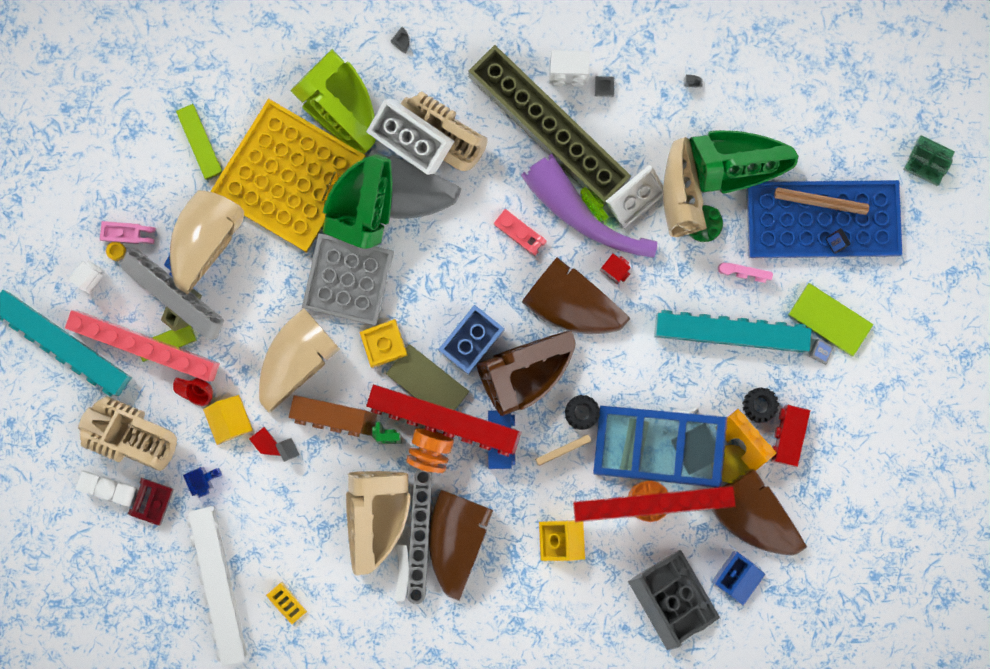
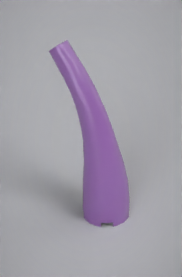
(556, 192)

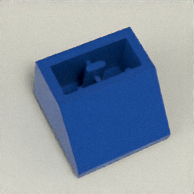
(738, 577)

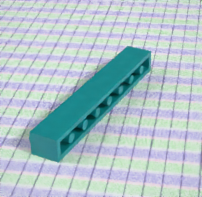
(732, 332)
(62, 344)

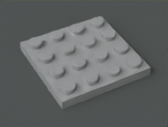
(347, 280)

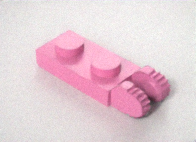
(125, 233)
(743, 272)

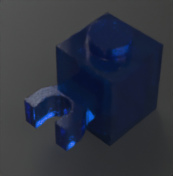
(200, 481)

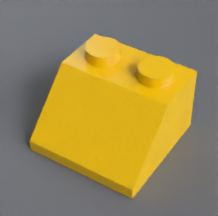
(561, 540)

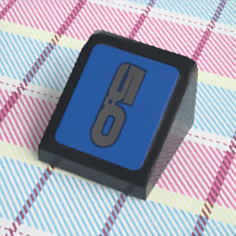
(837, 241)

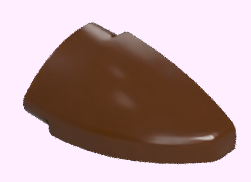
(573, 302)
(759, 517)
(456, 540)

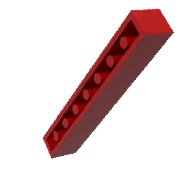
(443, 419)
(654, 504)

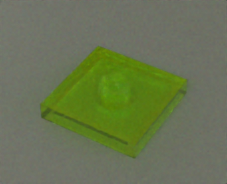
(594, 205)

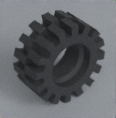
(749, 405)
(570, 412)

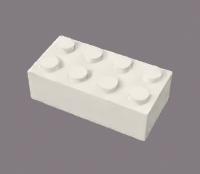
(410, 136)

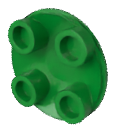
(713, 223)

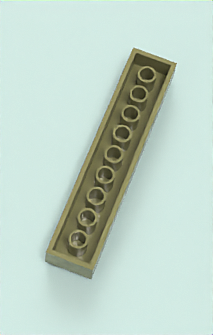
(548, 125)

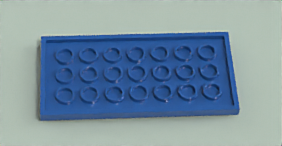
(799, 230)

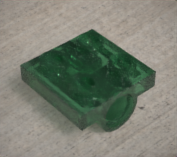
(929, 160)

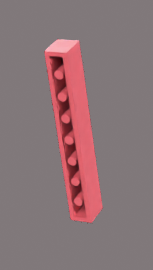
(142, 345)

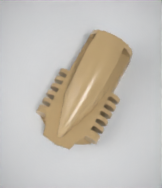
(466, 140)
(122, 432)

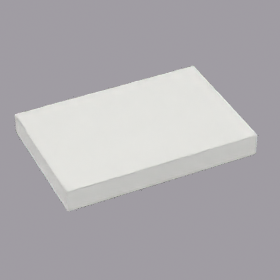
(636, 196)

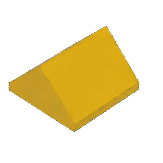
(227, 419)

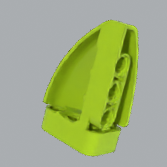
(338, 101)

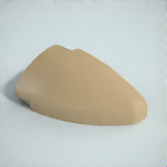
(680, 215)
(201, 236)
(293, 359)
(375, 516)

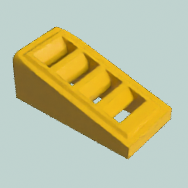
(276, 602)

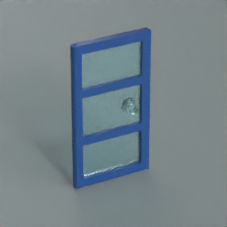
(660, 446)

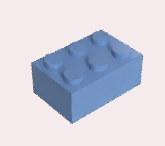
(471, 340)

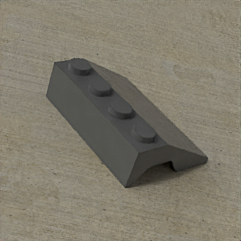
(674, 600)

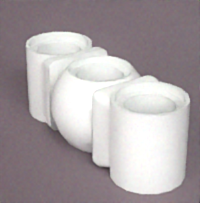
(105, 488)

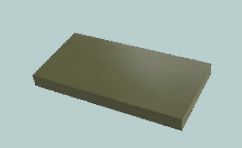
(426, 380)

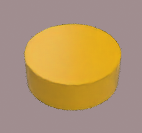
(116, 251)

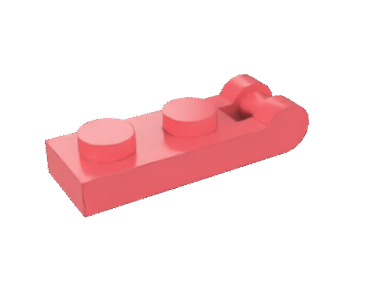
(519, 232)

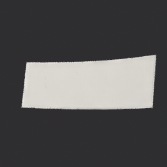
(403, 571)

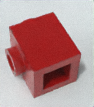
(616, 268)

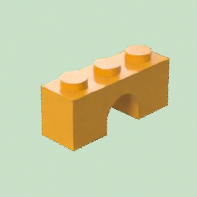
(757, 448)

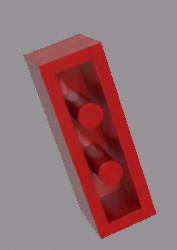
(790, 435)

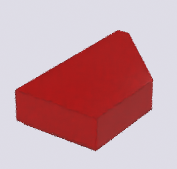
(265, 442)

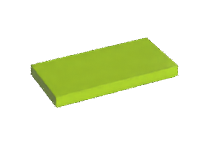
(830, 319)

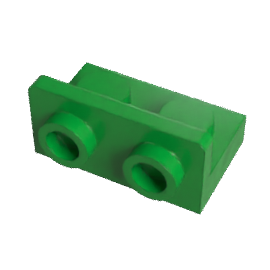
(388, 437)

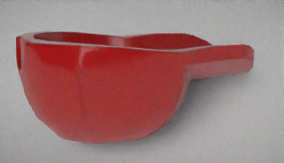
(191, 391)

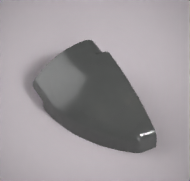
(416, 192)

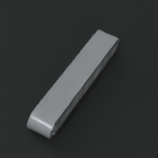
(162, 286)
(419, 545)

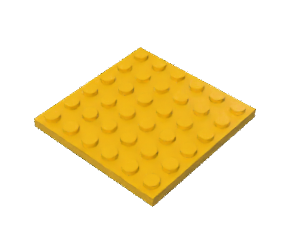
(283, 174)

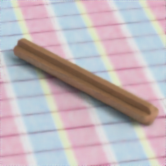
(822, 201)

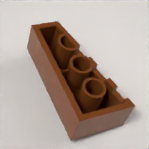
(332, 415)

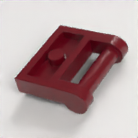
(156, 504)

